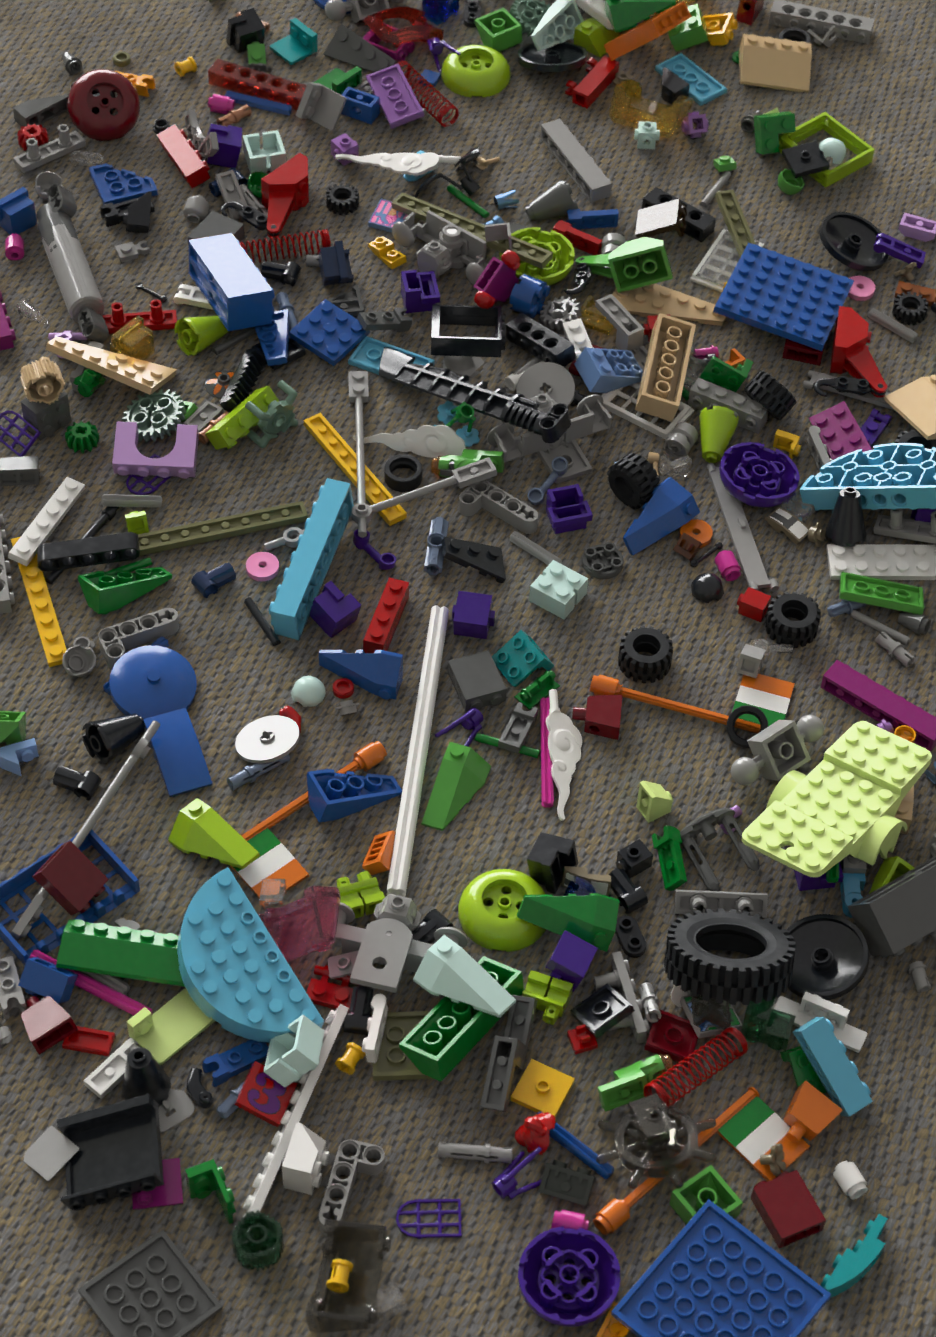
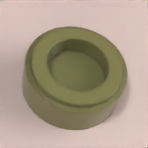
(121, 59)

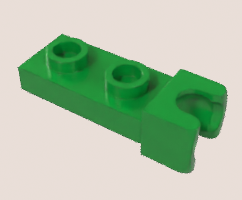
(670, 857)

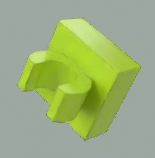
(137, 522)

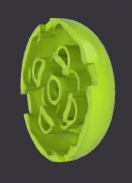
(476, 71)
(552, 241)
(497, 924)

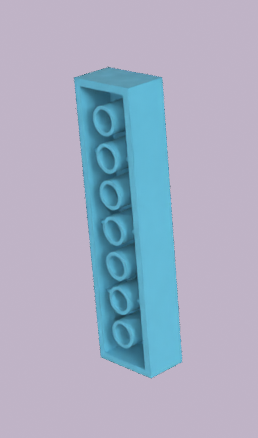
(311, 559)

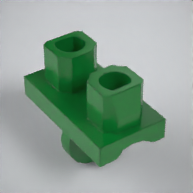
(89, 382)

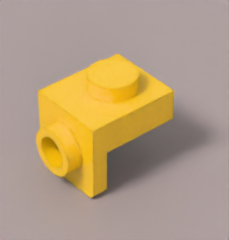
(787, 442)

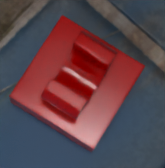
(581, 1039)

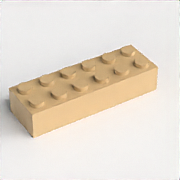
(665, 367)

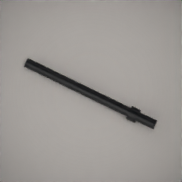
(107, 514)

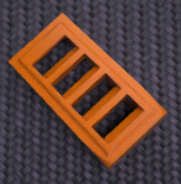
(379, 858)

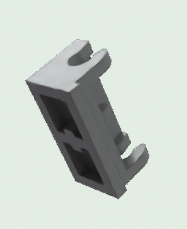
(19, 471)

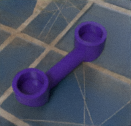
(385, 561)

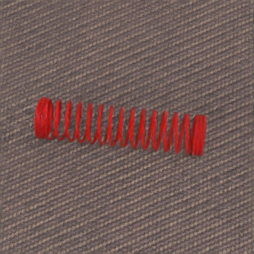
(444, 110)
(324, 237)
(660, 1089)

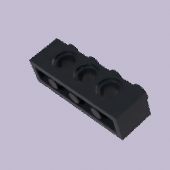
(698, 223)
(540, 340)

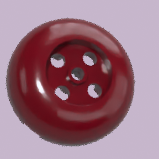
(103, 125)

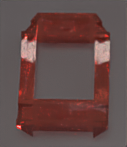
(408, 34)

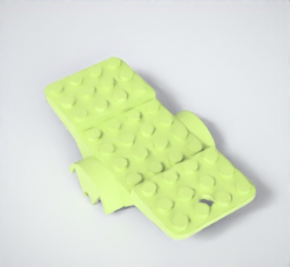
(842, 804)

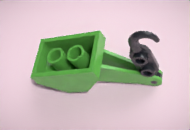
(630, 265)

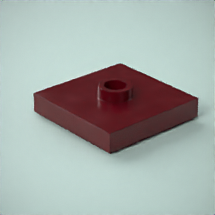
(672, 1037)

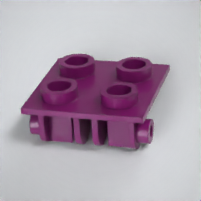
(163, 1195)

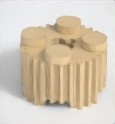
(42, 381)

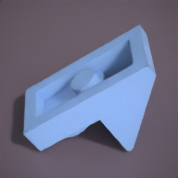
(17, 752)

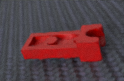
(578, 238)

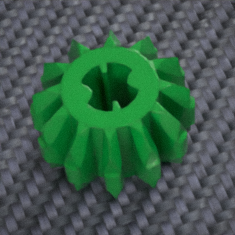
(82, 436)

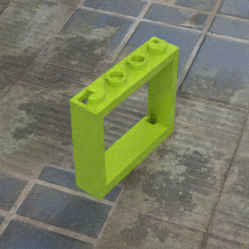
(836, 130)

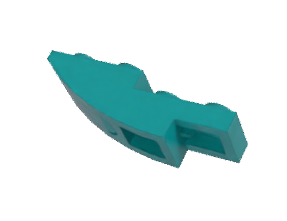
(856, 1263)

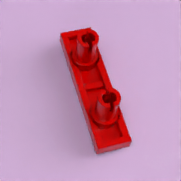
(153, 320)

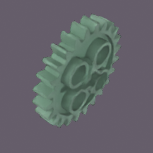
(528, 13)
(156, 414)

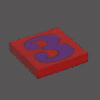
(264, 1095)

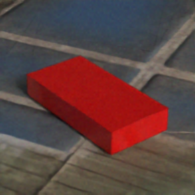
(90, 1041)

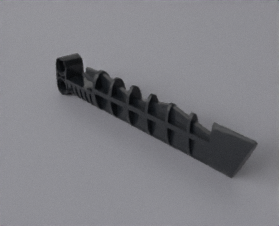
(497, 404)

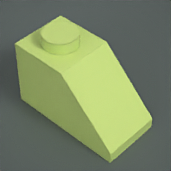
(653, 801)

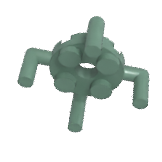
(276, 419)

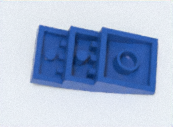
(178, 753)

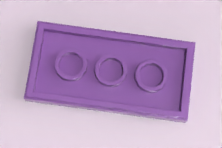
(395, 95)

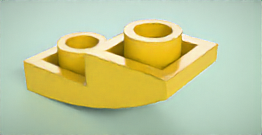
(385, 251)

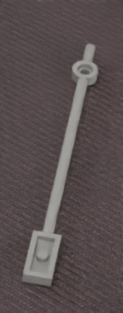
(359, 394)
(461, 476)
(141, 750)

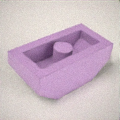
(917, 227)

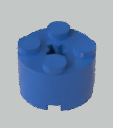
(529, 295)

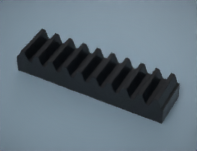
(242, 380)

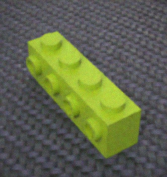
(240, 419)

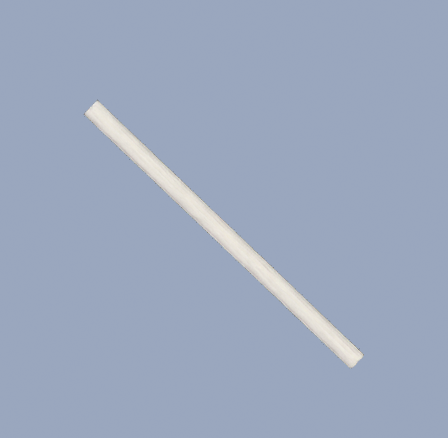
(417, 753)

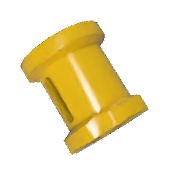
(185, 66)
(350, 1058)
(339, 1277)

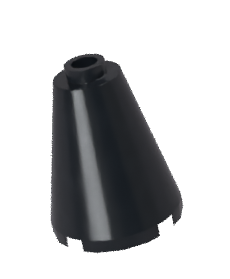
(847, 519)
(112, 735)
(145, 1076)

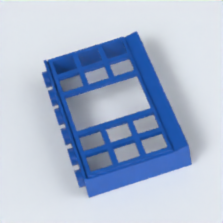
(24, 879)

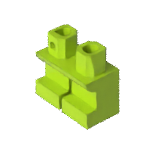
(360, 895)
(552, 1003)

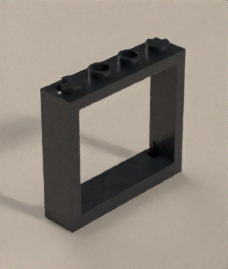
(467, 345)

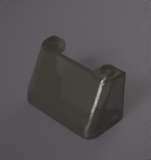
(353, 1310)

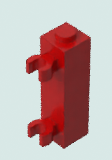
(594, 83)

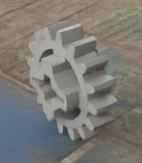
(560, 311)

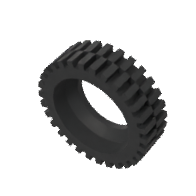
(725, 978)

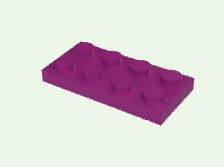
(839, 431)

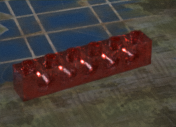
(255, 83)

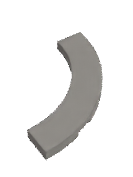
(207, 145)

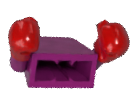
(497, 280)

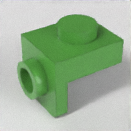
(256, 53)

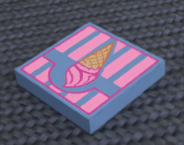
(385, 217)

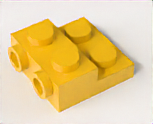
(720, 28)

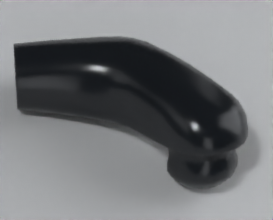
(197, 1091)

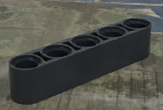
(88, 551)

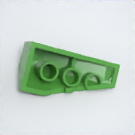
(457, 781)

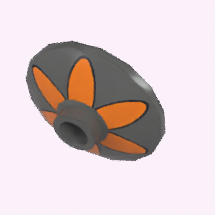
(218, 382)

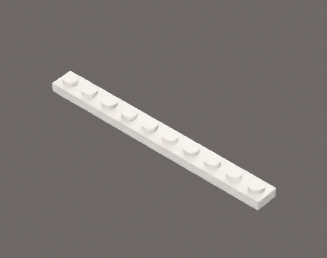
(299, 1100)

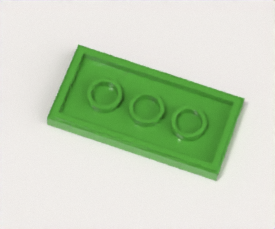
(881, 593)

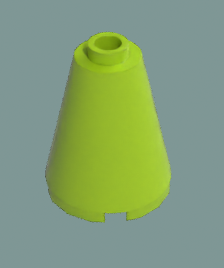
(198, 333)
(716, 431)

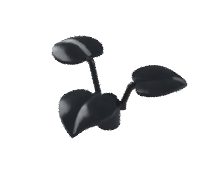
(467, 183)

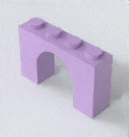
(178, 463)

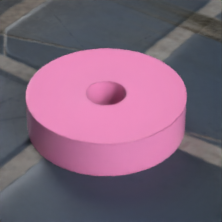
(867, 288)
(262, 559)

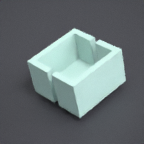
(264, 159)
(558, 589)
(292, 1054)

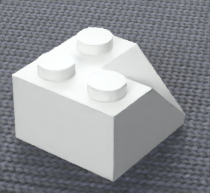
(304, 1160)

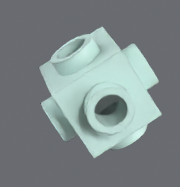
(646, 131)

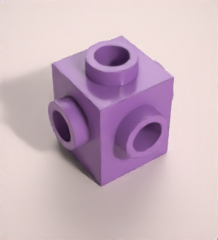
(700, 122)
(344, 145)

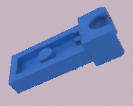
(592, 219)
(234, 1060)

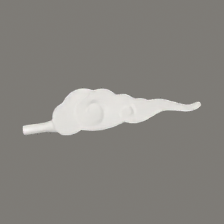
(403, 163)
(425, 441)
(564, 750)

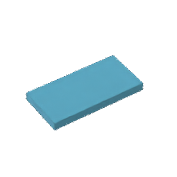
(702, 86)
(369, 354)

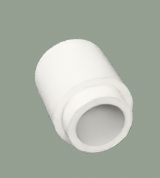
(850, 1179)

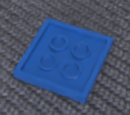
(328, 332)

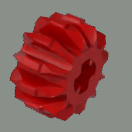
(32, 131)

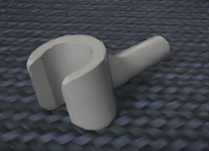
(5, 1035)

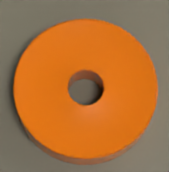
(698, 526)

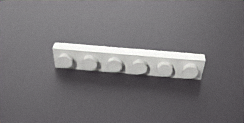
(46, 521)

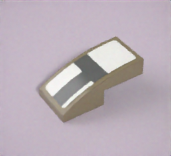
(788, 523)
(600, 882)

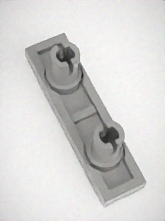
(50, 151)
(905, 528)
(692, 900)
(620, 979)

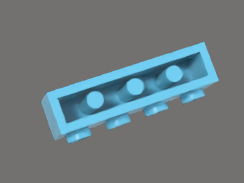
(833, 1066)

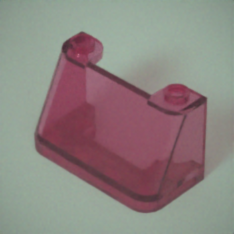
(305, 923)

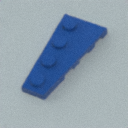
(275, 338)

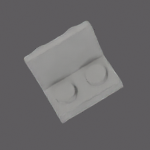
(321, 105)

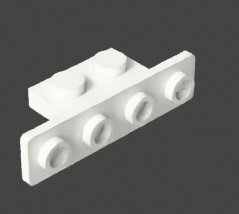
(815, 1006)

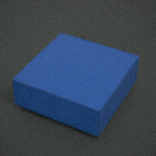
(431, 77)

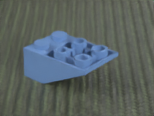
(608, 369)

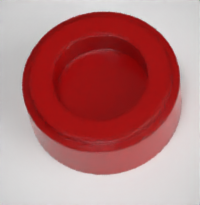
(343, 688)

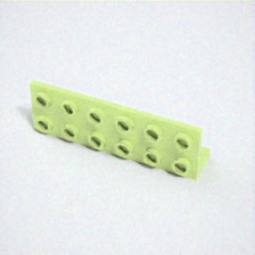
(168, 1027)

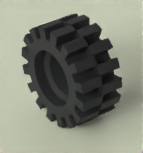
(342, 206)
(910, 300)

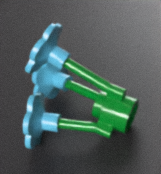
(464, 413)

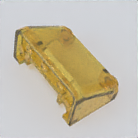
(630, 108)

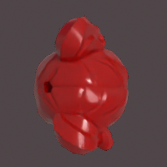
(536, 1132)

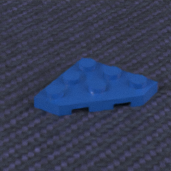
(120, 186)

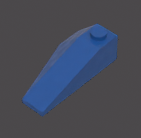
(664, 513)
(375, 672)
(340, 795)

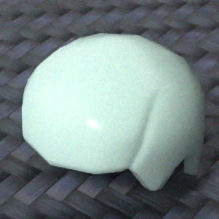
(833, 148)
(308, 691)

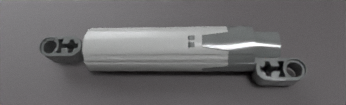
(70, 263)

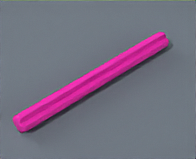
(547, 784)
(99, 989)

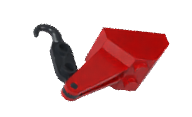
(282, 192)
(853, 356)

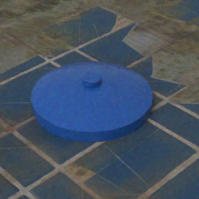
(152, 682)

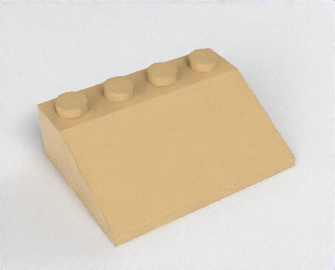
(775, 63)
(917, 405)

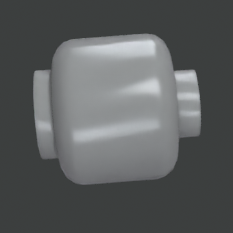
(196, 209)

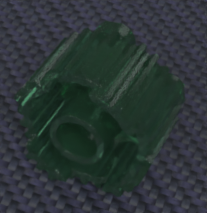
(257, 1253)

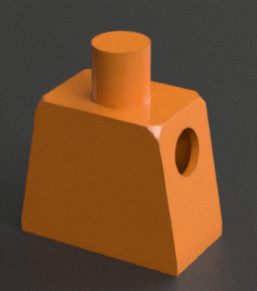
(809, 1113)

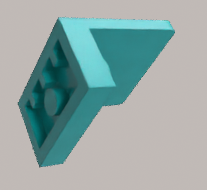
(298, 45)
(520, 658)

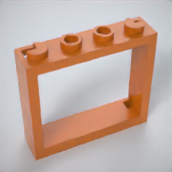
(647, 30)

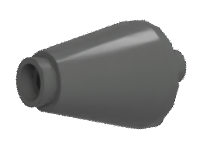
(552, 203)

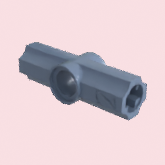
(434, 553)

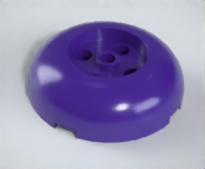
(758, 474)
(592, 1260)

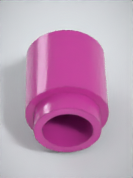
(221, 104)
(14, 247)
(728, 565)
(569, 1220)

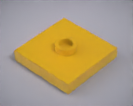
(542, 1088)

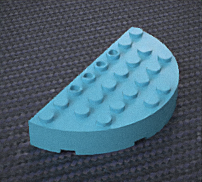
(886, 477)
(236, 965)

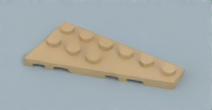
(660, 299)
(125, 369)

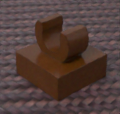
(687, 546)

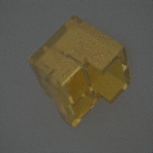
(133, 340)

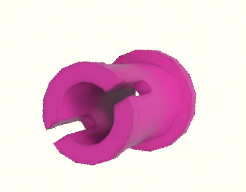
(701, 353)

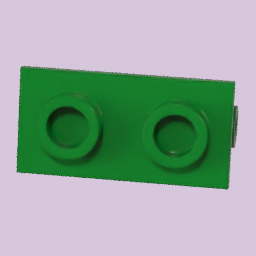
(538, 689)

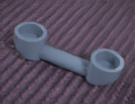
(559, 468)

